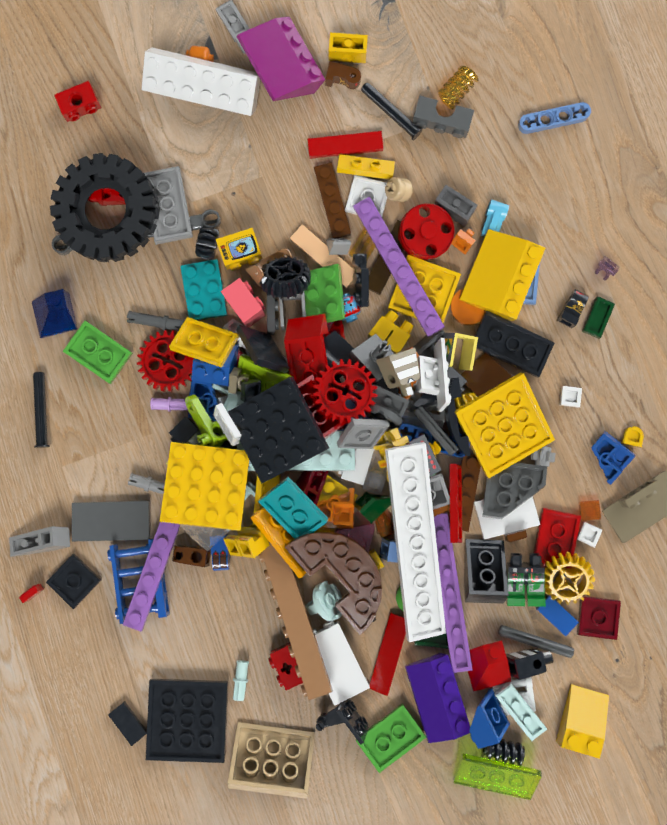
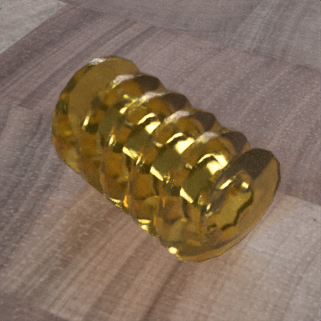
(459, 82)

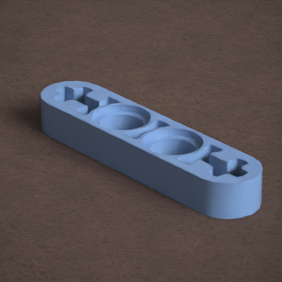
(553, 115)

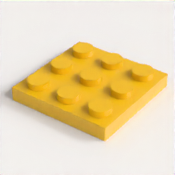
(436, 282)

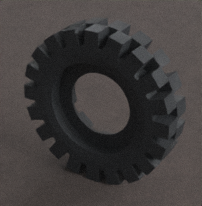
(71, 203)

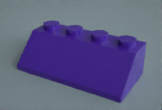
(438, 698)

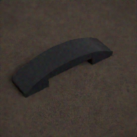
(451, 418)

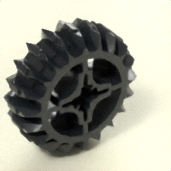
(285, 277)

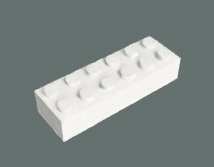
(200, 81)

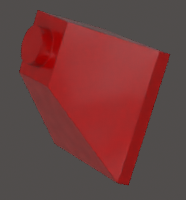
(489, 666)

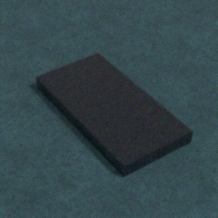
(513, 344)

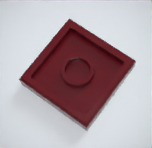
(599, 617)

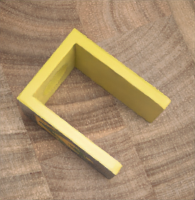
(467, 353)

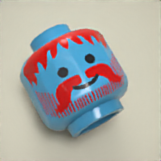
(351, 308)

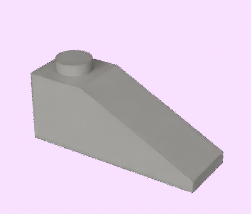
(40, 541)

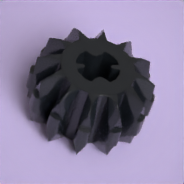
(206, 243)

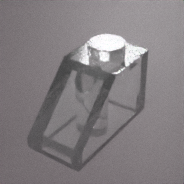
(375, 476)

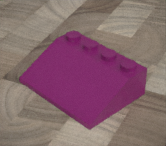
(281, 59)

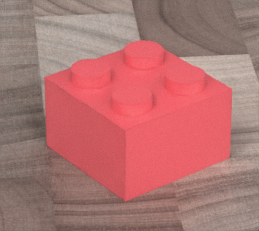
(241, 299)

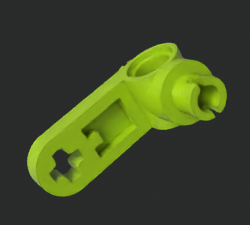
(204, 423)

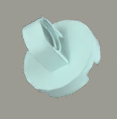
(324, 601)

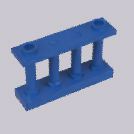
(160, 606)

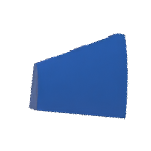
(612, 456)

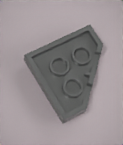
(512, 488)

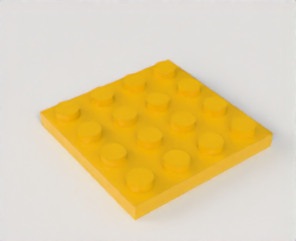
(504, 425)
(205, 486)

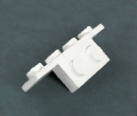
(434, 375)

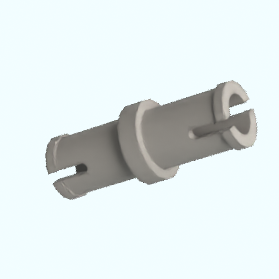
(146, 483)

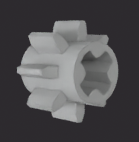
(543, 456)

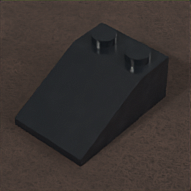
(485, 571)

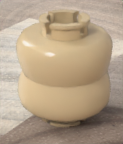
(398, 189)

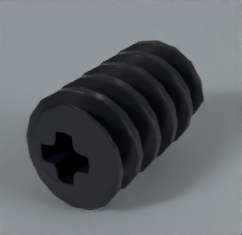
(505, 751)

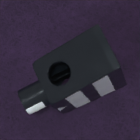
(528, 663)

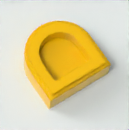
(633, 436)
(376, 559)

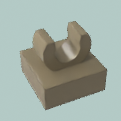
(235, 380)

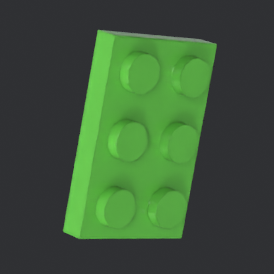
(325, 293)
(97, 352)
(391, 738)

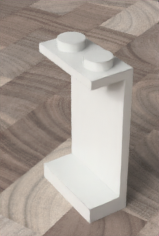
(340, 663)

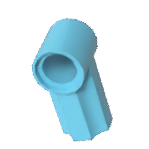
(496, 214)

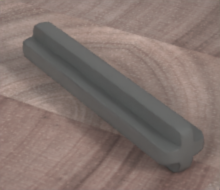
(434, 428)

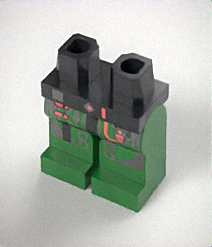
(526, 581)

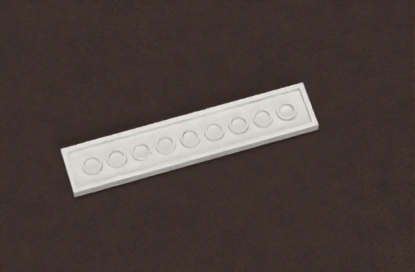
(415, 541)

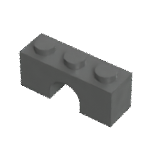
(456, 124)

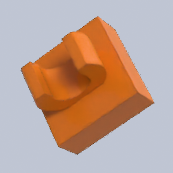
(463, 240)

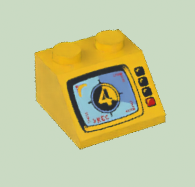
(239, 249)

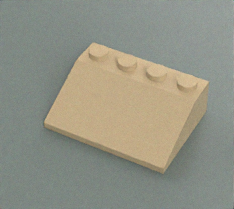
(271, 760)

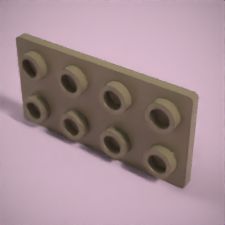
(639, 508)

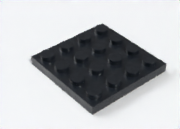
(278, 430)
(187, 720)

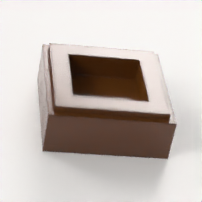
(514, 536)

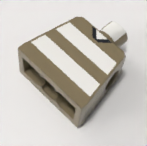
(400, 370)

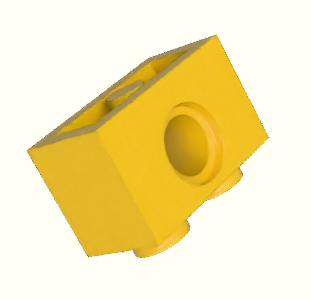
(347, 47)

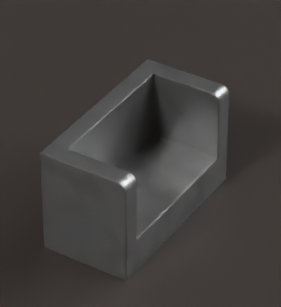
(456, 205)

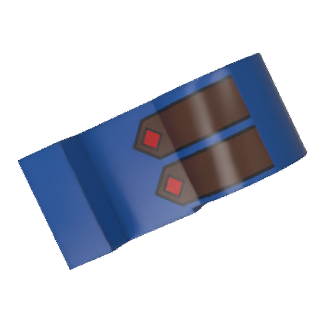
(220, 556)

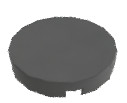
(381, 413)

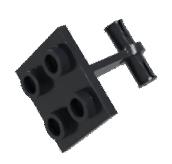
(347, 714)

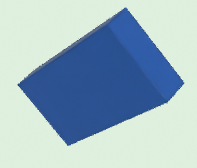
(558, 616)

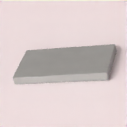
(172, 206)

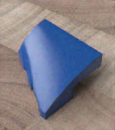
(206, 396)

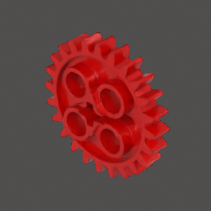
(352, 374)
(160, 376)

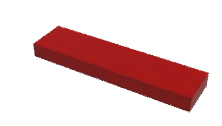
(345, 144)
(455, 503)

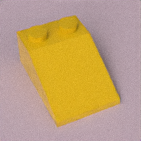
(584, 721)

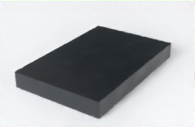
(262, 349)

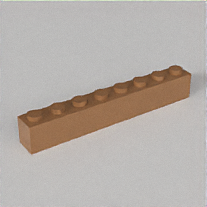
(297, 625)

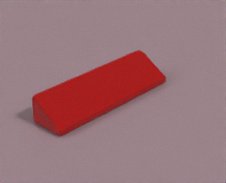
(388, 654)

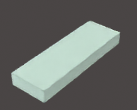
(520, 711)

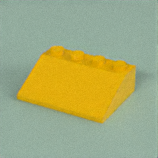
(502, 274)

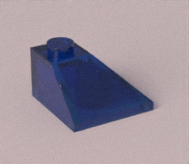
(54, 313)

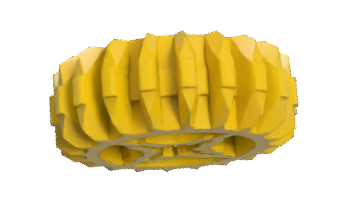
(555, 588)

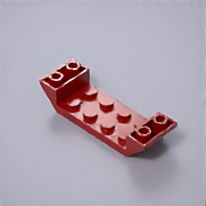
(306, 347)

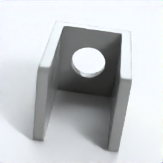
(281, 304)

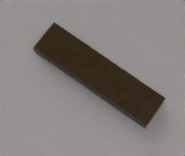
(380, 273)

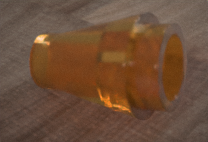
(384, 526)

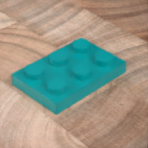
(203, 290)
(293, 509)

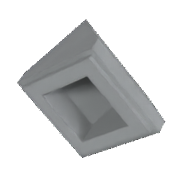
(338, 246)

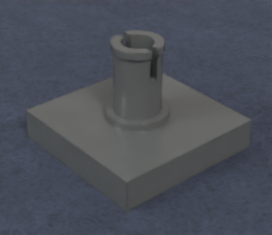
(368, 353)

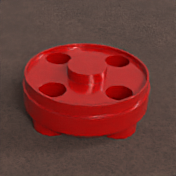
(426, 231)

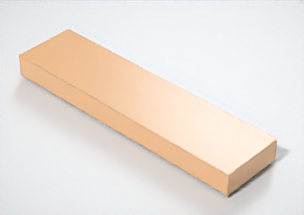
(319, 253)

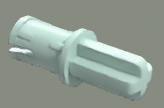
(240, 680)

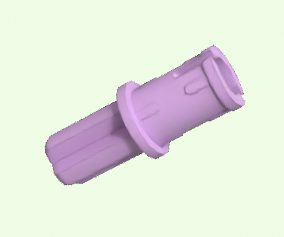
(168, 404)

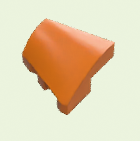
(339, 510)

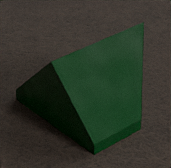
(372, 505)

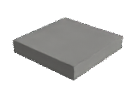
(362, 433)

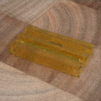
(360, 239)

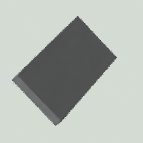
(111, 521)

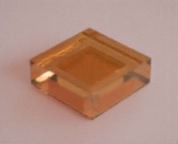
(589, 510)

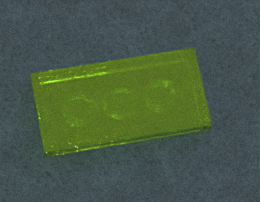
(497, 776)

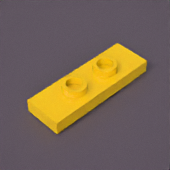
(365, 166)

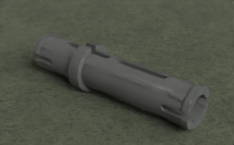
(154, 321)

